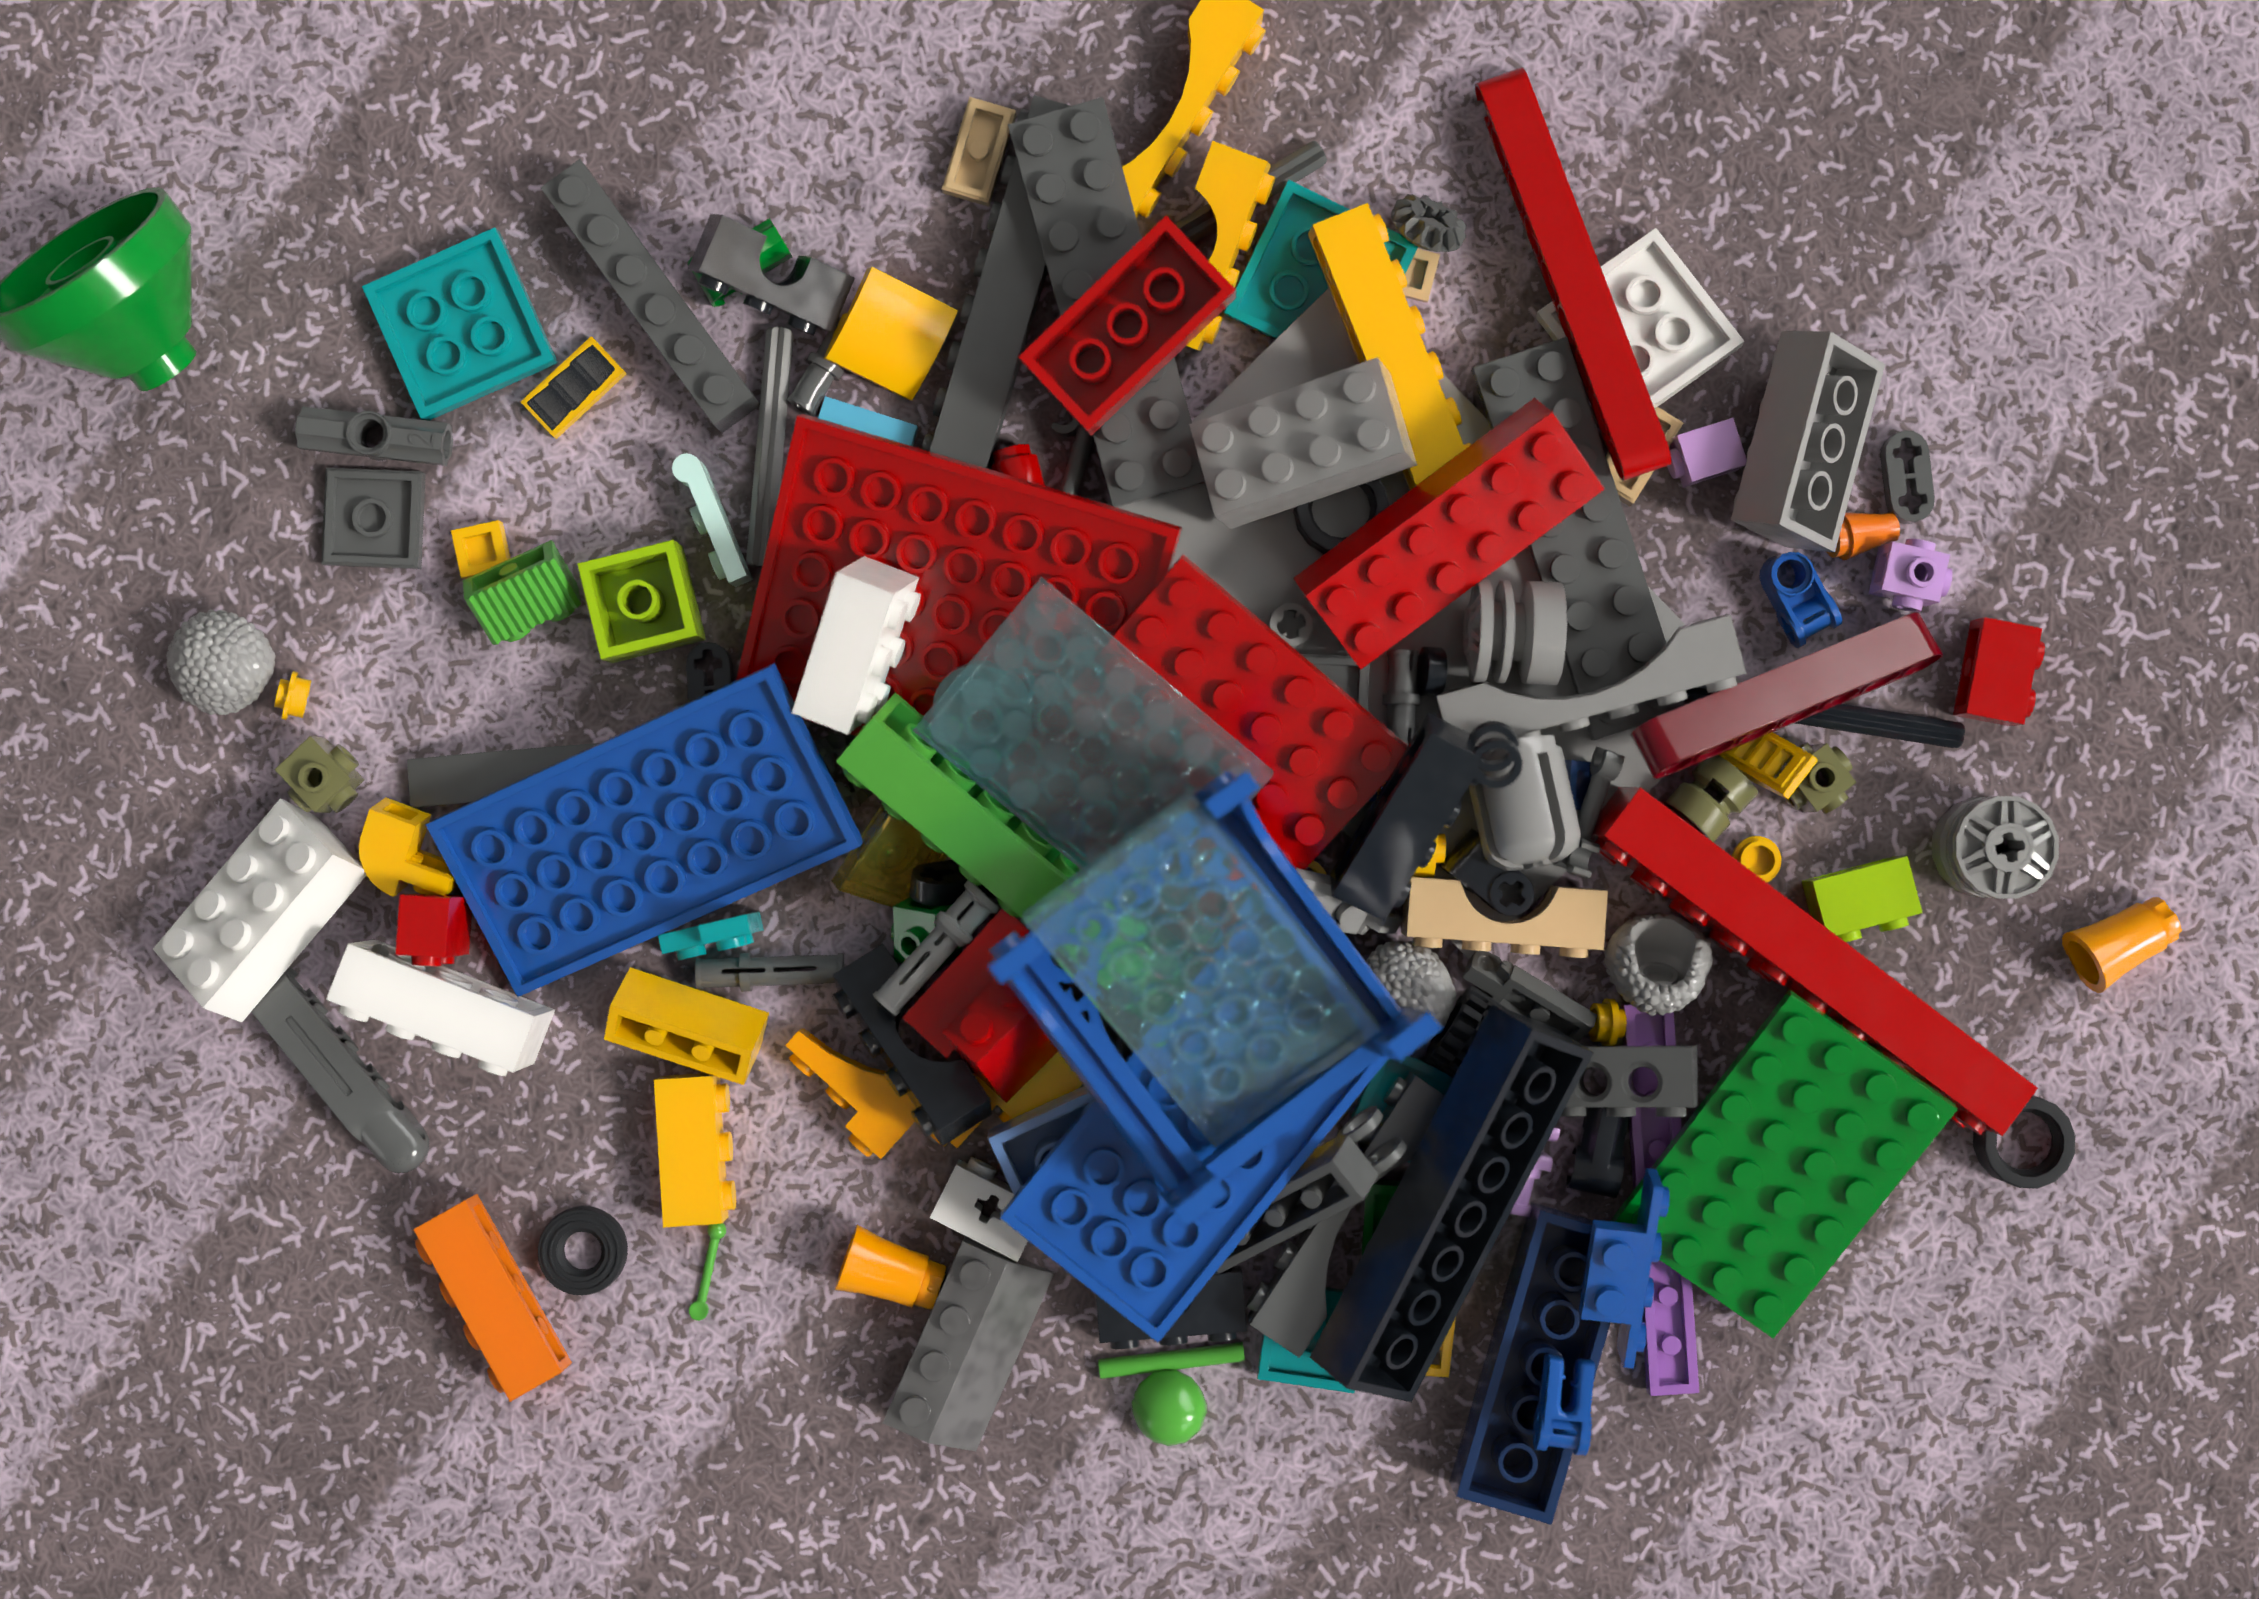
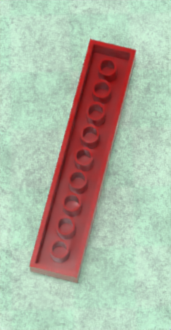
(1806, 957)

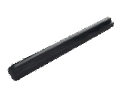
(1876, 723)

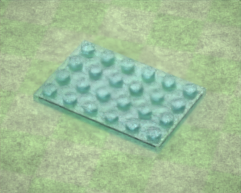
(1076, 729)
(1201, 969)

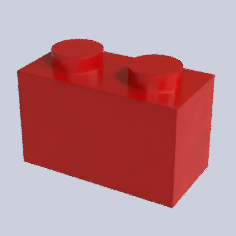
(1999, 672)
(433, 928)

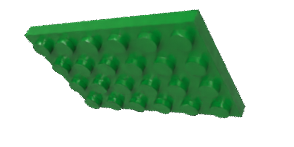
(1788, 1162)

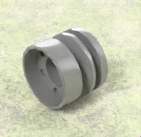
(1519, 632)
(1967, 840)

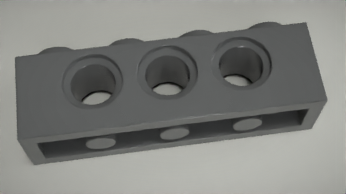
(1676, 1075)

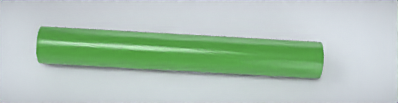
(1171, 1360)

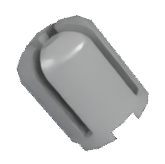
(1534, 816)

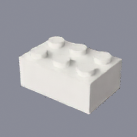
(857, 645)

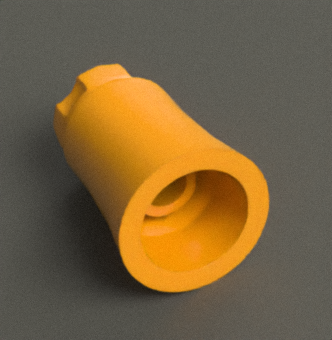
(2120, 942)
(889, 1271)

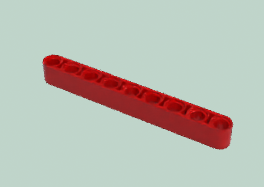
(1573, 275)

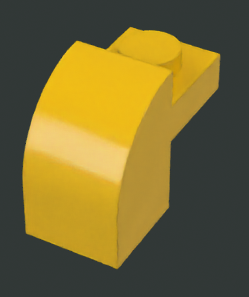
(393, 851)

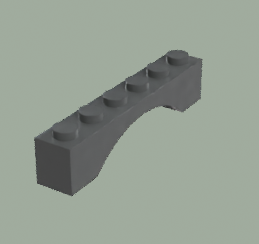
(650, 296)
(1295, 1298)

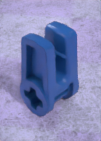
(1574, 1417)

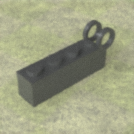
(1325, 1184)

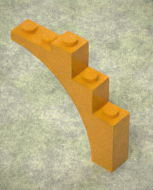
(885, 1116)

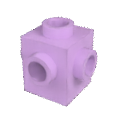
(1911, 574)

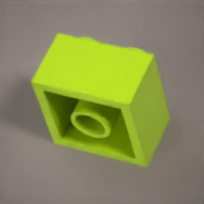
(641, 601)

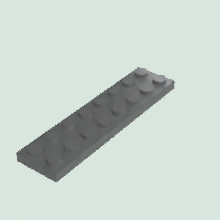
(1084, 231)
(1592, 550)

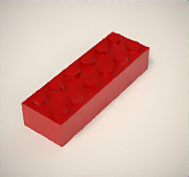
(1449, 532)

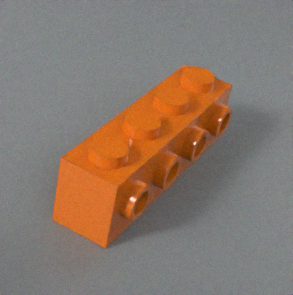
(492, 1298)

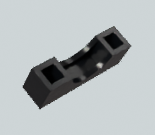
(944, 1093)

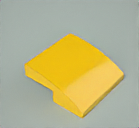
(890, 334)

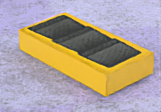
(573, 387)

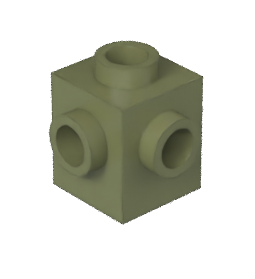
(1835, 768)
(321, 776)

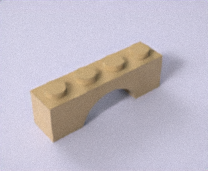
(1563, 919)

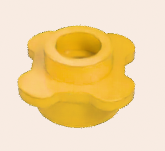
(292, 696)

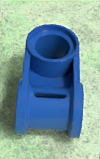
(1801, 600)

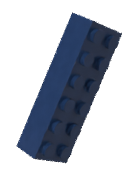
(1535, 1319)

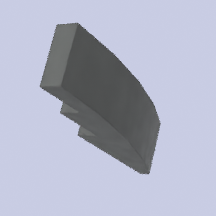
(474, 775)

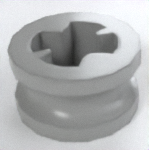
(1302, 633)

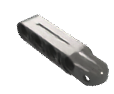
(339, 1075)

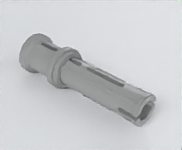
(952, 929)

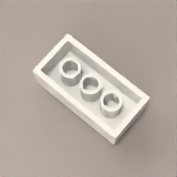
(260, 911)
(440, 1006)

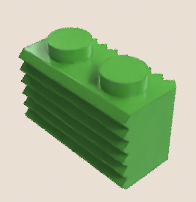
(522, 593)

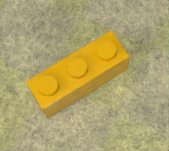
(686, 1026)
(693, 1149)

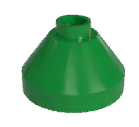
(108, 293)

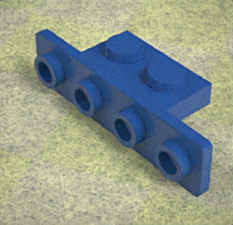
(1619, 1269)

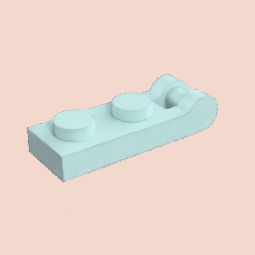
(711, 519)

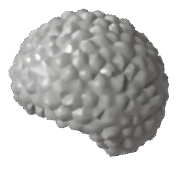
(219, 662)
(1658, 962)
(1414, 978)

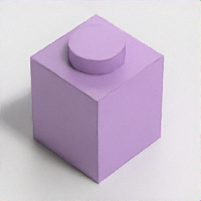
(1706, 453)

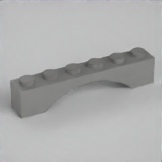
(1691, 658)

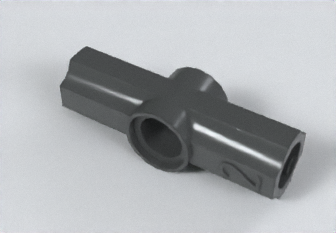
(347, 431)

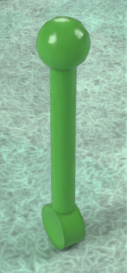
(699, 1309)

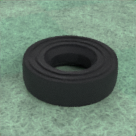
(552, 1250)

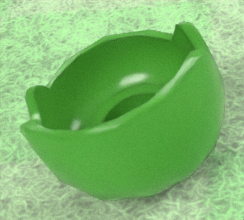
(1169, 1407)

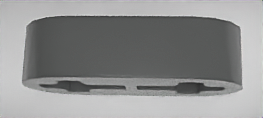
(1919, 476)

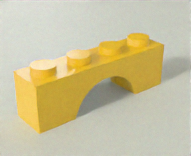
(1232, 187)

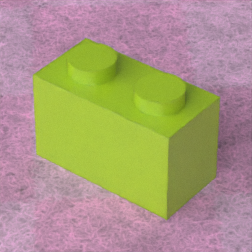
(1864, 897)

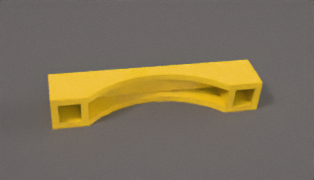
(1216, 38)

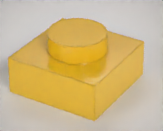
(480, 547)

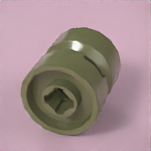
(1703, 811)

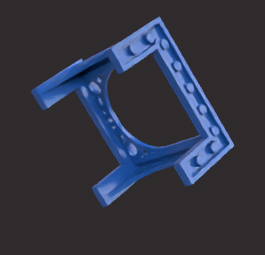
(1187, 1182)

